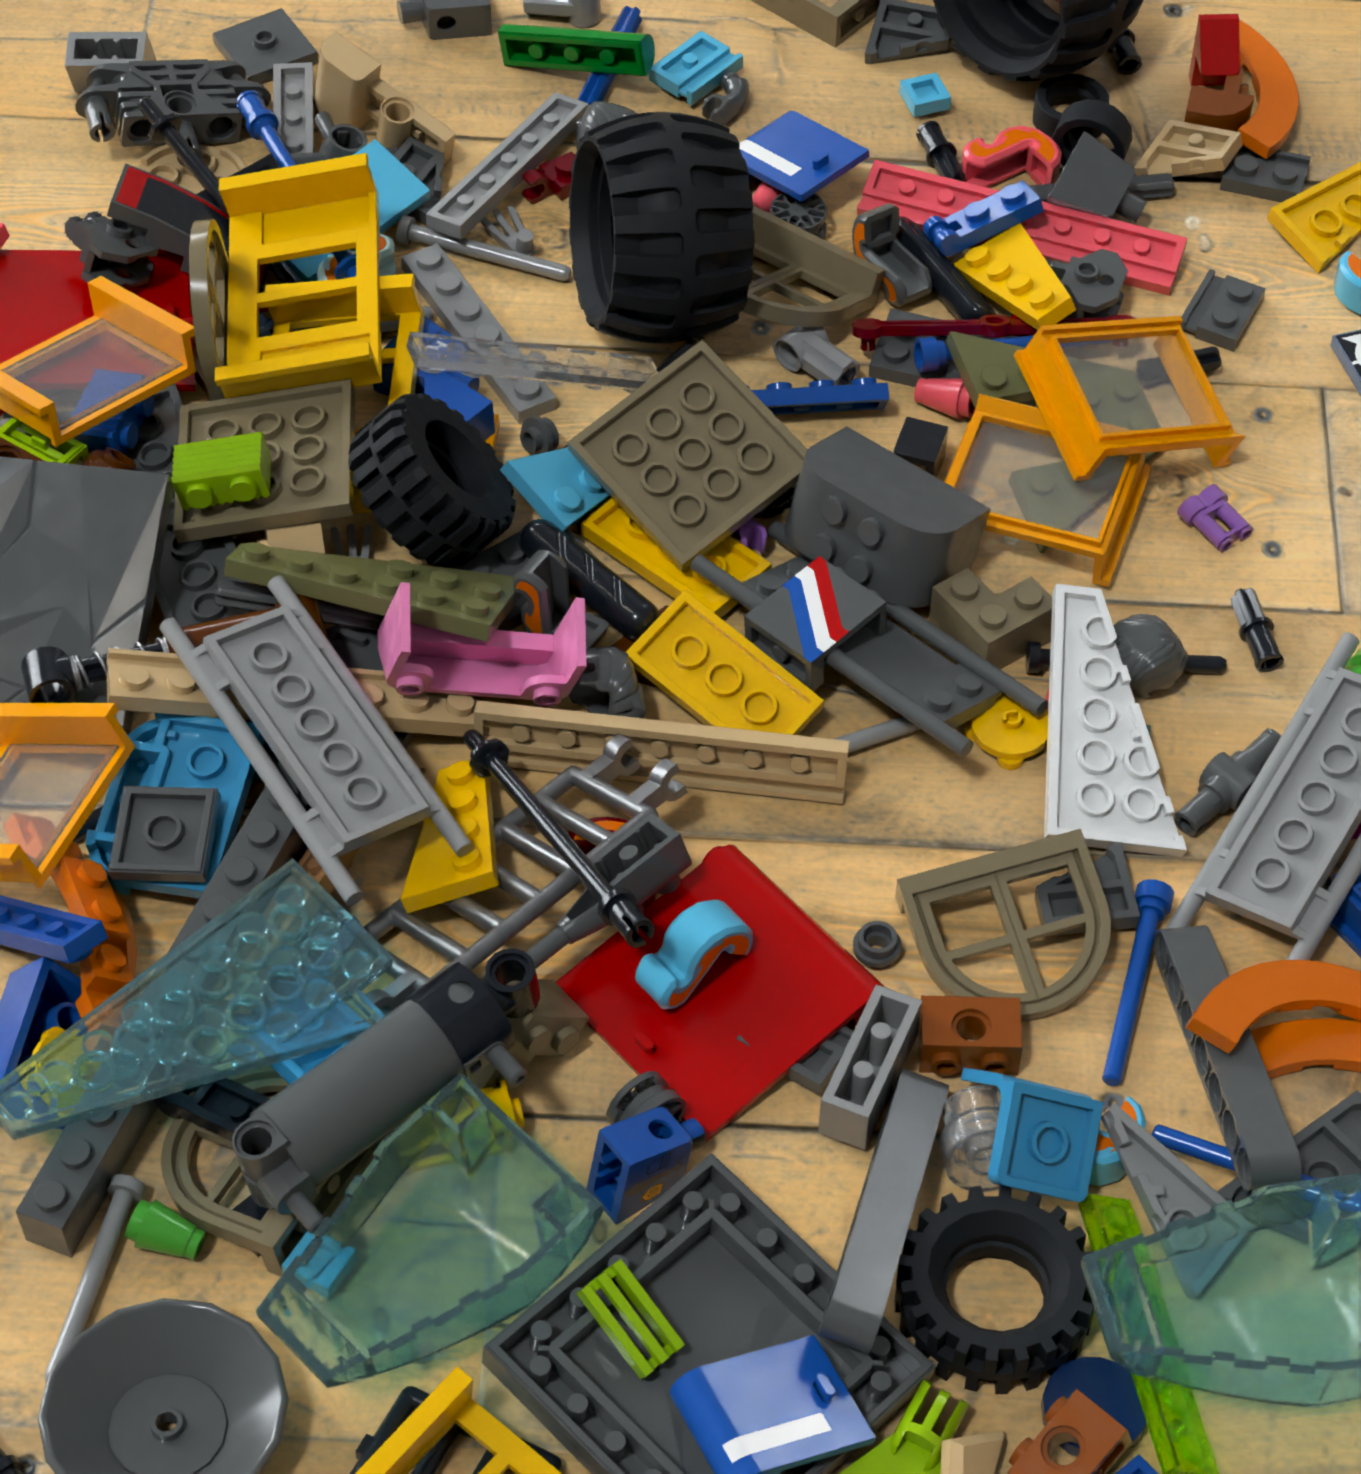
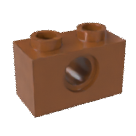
(988, 1020)
(1075, 1421)

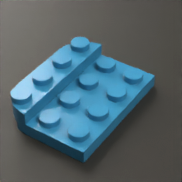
(179, 754)

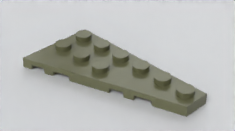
(440, 597)

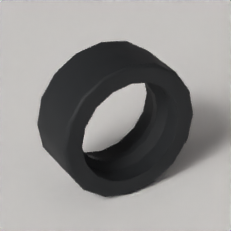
(1061, 90)
(1097, 116)

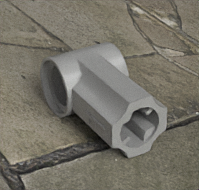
(578, 12)
(813, 352)

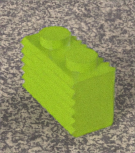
(221, 470)

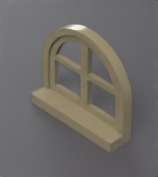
(814, 261)
(209, 299)
(995, 872)
(275, 1233)

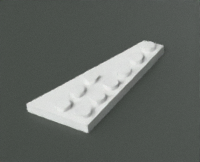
(1098, 743)

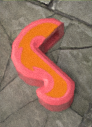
(1012, 152)

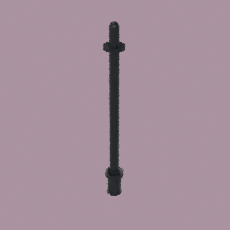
(166, 129)
(616, 905)

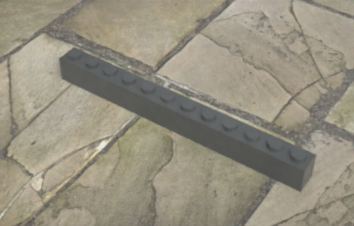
(94, 1149)

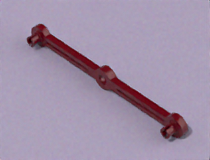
(989, 325)

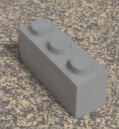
(869, 1067)

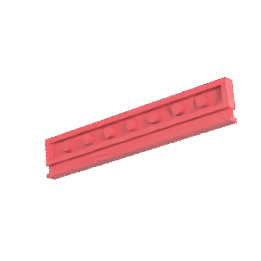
(1057, 232)

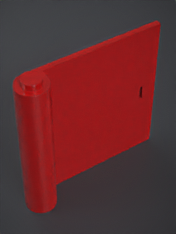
(47, 296)
(779, 997)

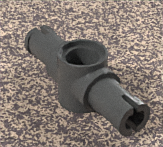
(1225, 783)

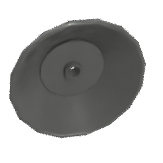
(160, 1367)

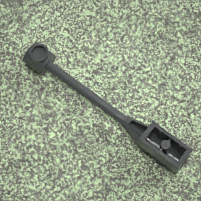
(640, 860)

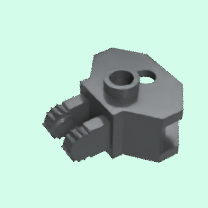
(111, 249)
(1093, 283)

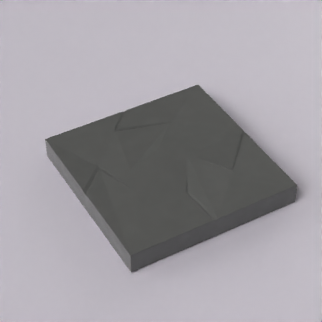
(77, 563)
(728, 1286)

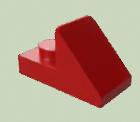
(1215, 49)

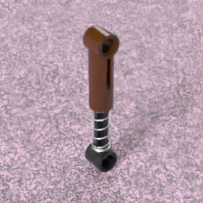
(56, 678)

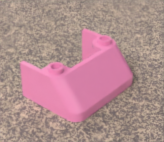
(504, 667)

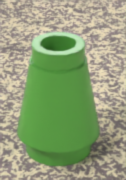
(164, 1231)

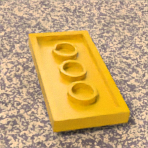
(624, 540)
(720, 672)

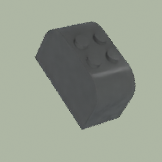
(882, 519)

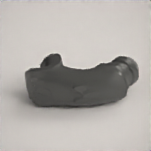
(724, 108)

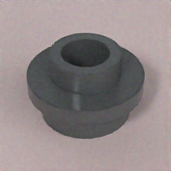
(539, 435)
(878, 934)

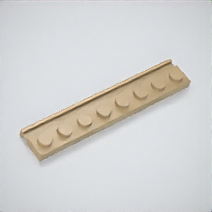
(163, 685)
(704, 754)

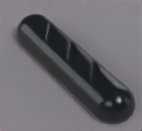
(947, 280)
(591, 579)

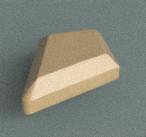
(972, 1453)

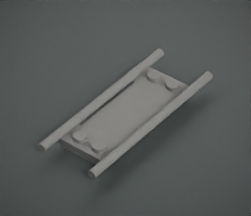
(319, 730)
(1295, 820)

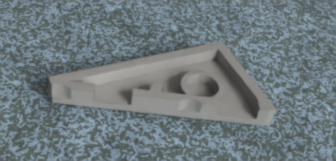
(1159, 1178)

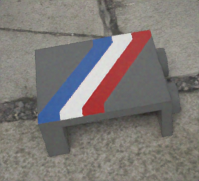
(813, 618)

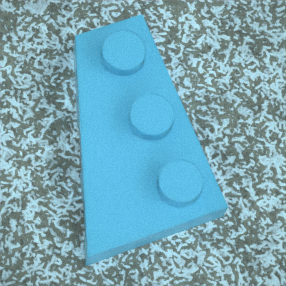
(556, 486)

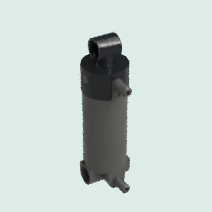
(382, 1080)

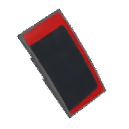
(166, 213)

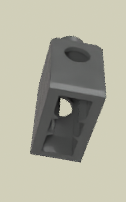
(448, 17)
(1096, 182)

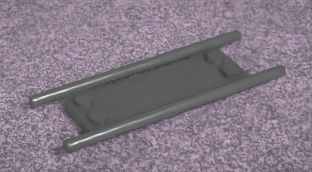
(897, 665)

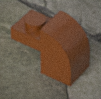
(1221, 108)

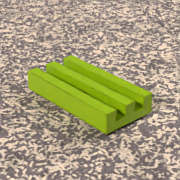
(37, 443)
(646, 1308)

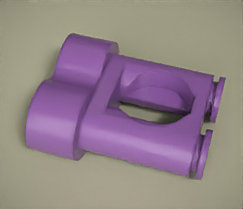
(1208, 505)

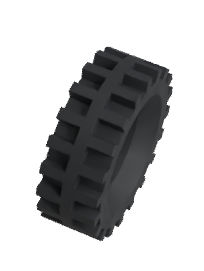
(1004, 1231)

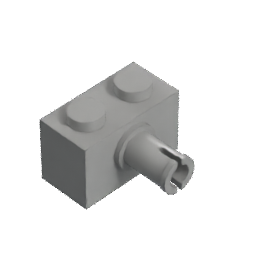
(92, 49)

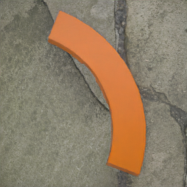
(1274, 91)
(1274, 987)
(1309, 1042)

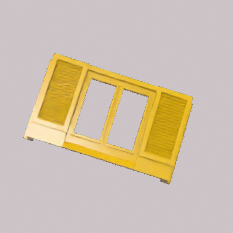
(289, 217)

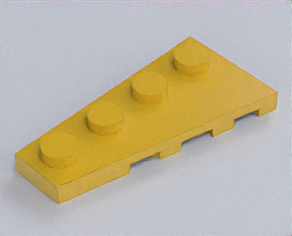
(1322, 217)
(1017, 278)
(436, 870)

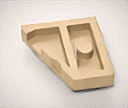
(1189, 150)

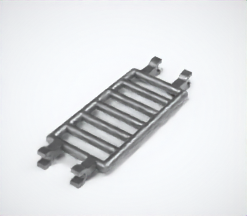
(592, 780)

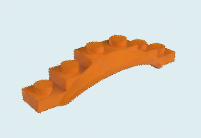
(91, 895)

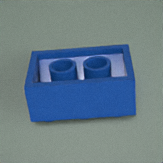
(33, 1002)

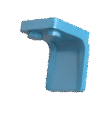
(1041, 1136)

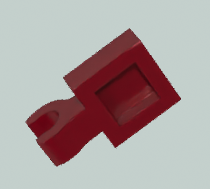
(551, 178)

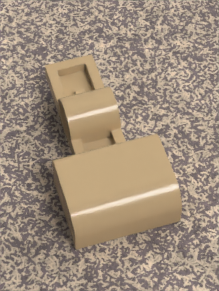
(354, 95)

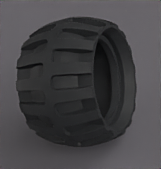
(1029, 38)
(661, 227)

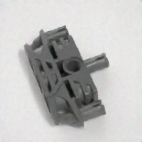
(195, 89)

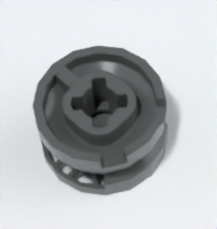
(804, 214)
(649, 1092)

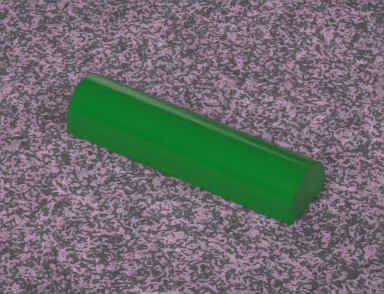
(577, 49)

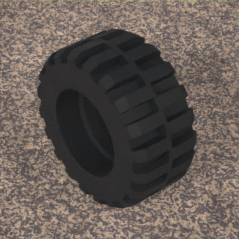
(431, 480)

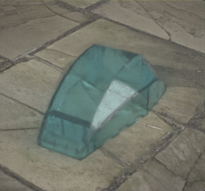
(431, 1242)
(1243, 1297)

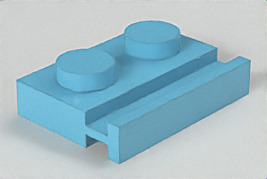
(695, 67)

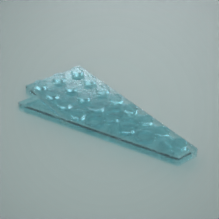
(239, 994)

